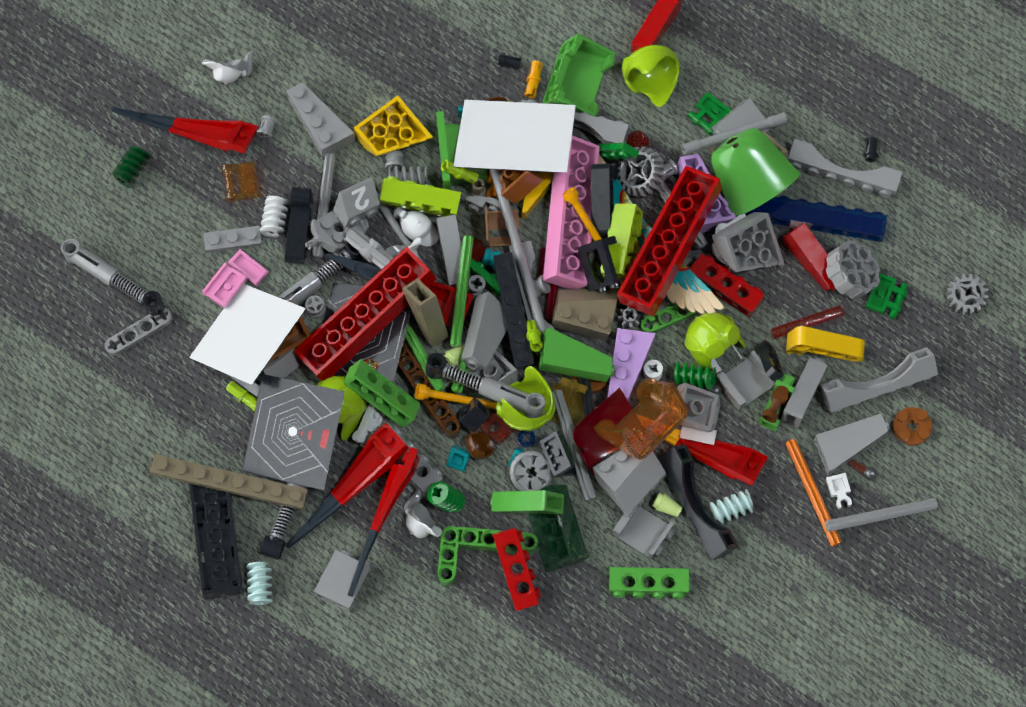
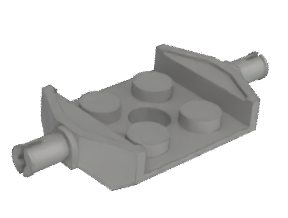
(327, 236)

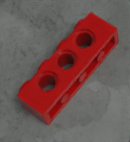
(746, 305)
(520, 599)

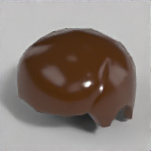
(479, 445)

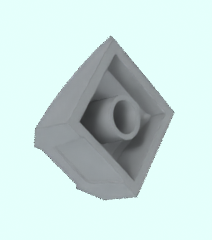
(499, 370)
(702, 407)

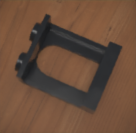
(607, 263)

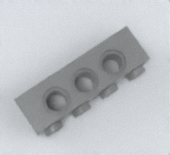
(422, 483)

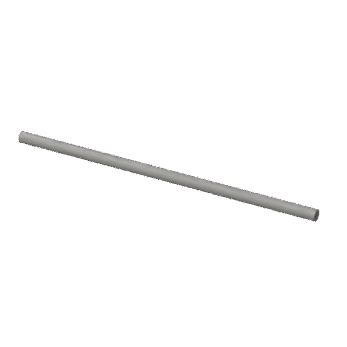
(519, 253)

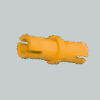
(533, 79)

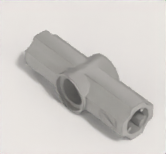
(368, 248)

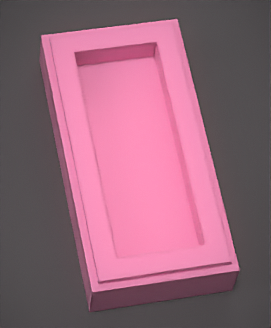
(249, 267)

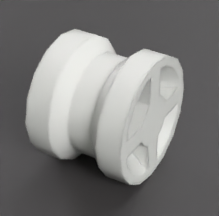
(651, 373)

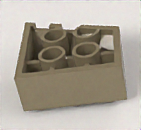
(585, 312)

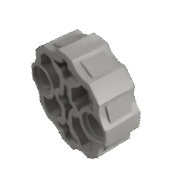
(852, 269)

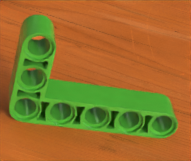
(479, 544)

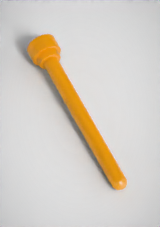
(571, 196)
(423, 392)

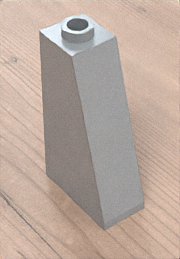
(450, 247)
(484, 331)
(803, 393)
(848, 441)

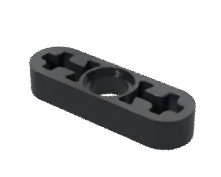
(770, 361)

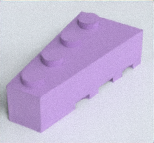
(720, 211)
(629, 358)

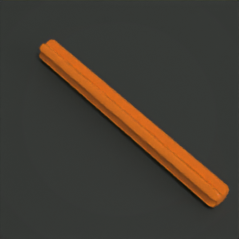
(812, 490)

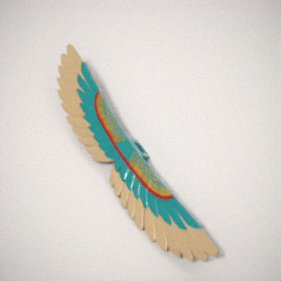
(687, 287)

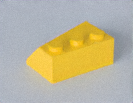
(390, 129)

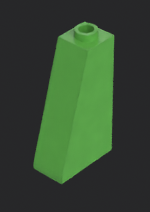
(573, 358)
(527, 502)

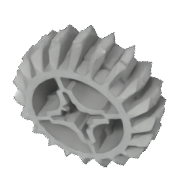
(650, 168)

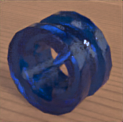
(526, 444)

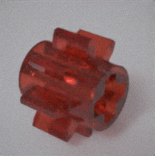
(637, 139)
(478, 250)

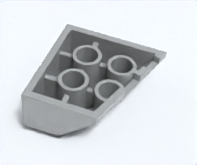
(749, 243)
(628, 478)

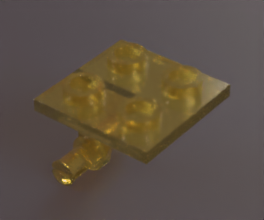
(572, 395)

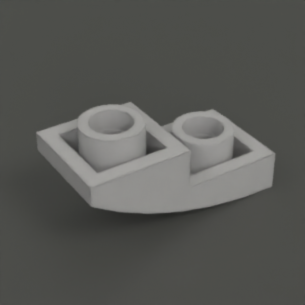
(478, 203)
(283, 365)

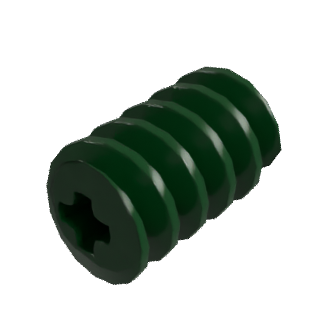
(130, 165)

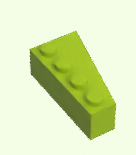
(419, 197)
(626, 228)

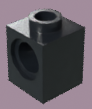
(473, 415)

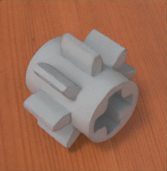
(629, 322)

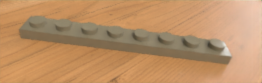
(228, 481)

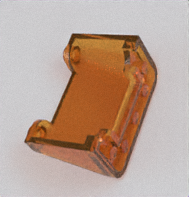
(649, 422)

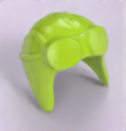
(652, 72)
(710, 337)
(532, 383)
(352, 405)

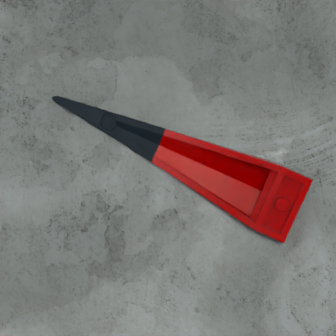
(216, 133)
(445, 293)
(374, 460)
(397, 481)

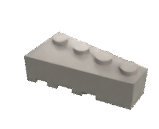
(322, 125)

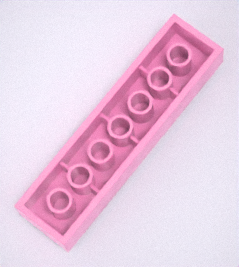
(565, 226)

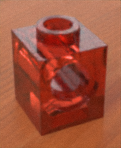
(501, 435)

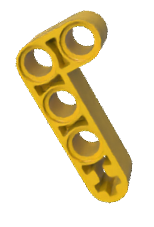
(825, 343)

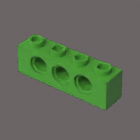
(382, 393)
(678, 576)

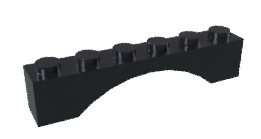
(513, 310)
(680, 471)

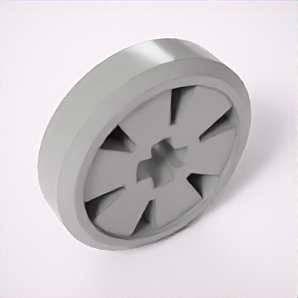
(527, 460)

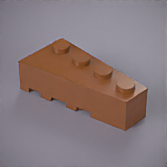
(518, 183)

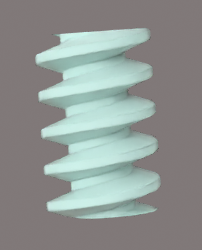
(732, 507)
(258, 584)

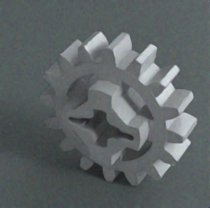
(976, 299)

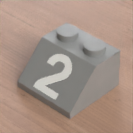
(357, 203)

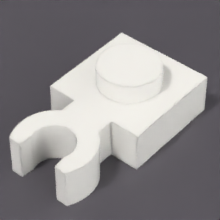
(839, 487)

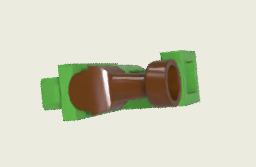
(779, 398)

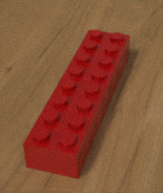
(669, 241)
(363, 315)

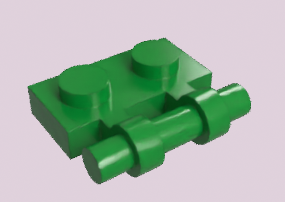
(712, 109)
(880, 295)

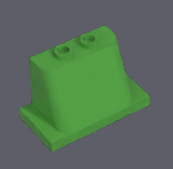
(448, 139)

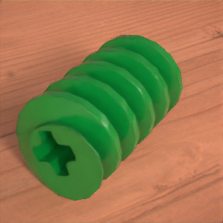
(694, 376)
(446, 497)

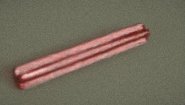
(808, 321)

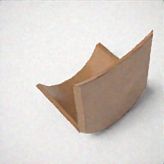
(496, 221)

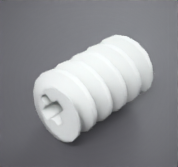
(272, 216)

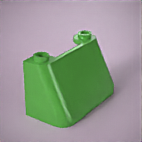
(578, 74)

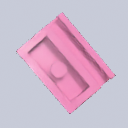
(224, 285)

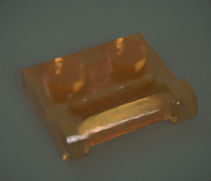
(246, 178)

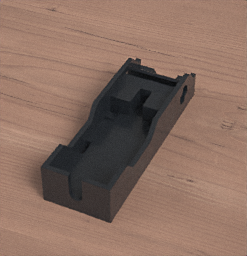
(215, 537)

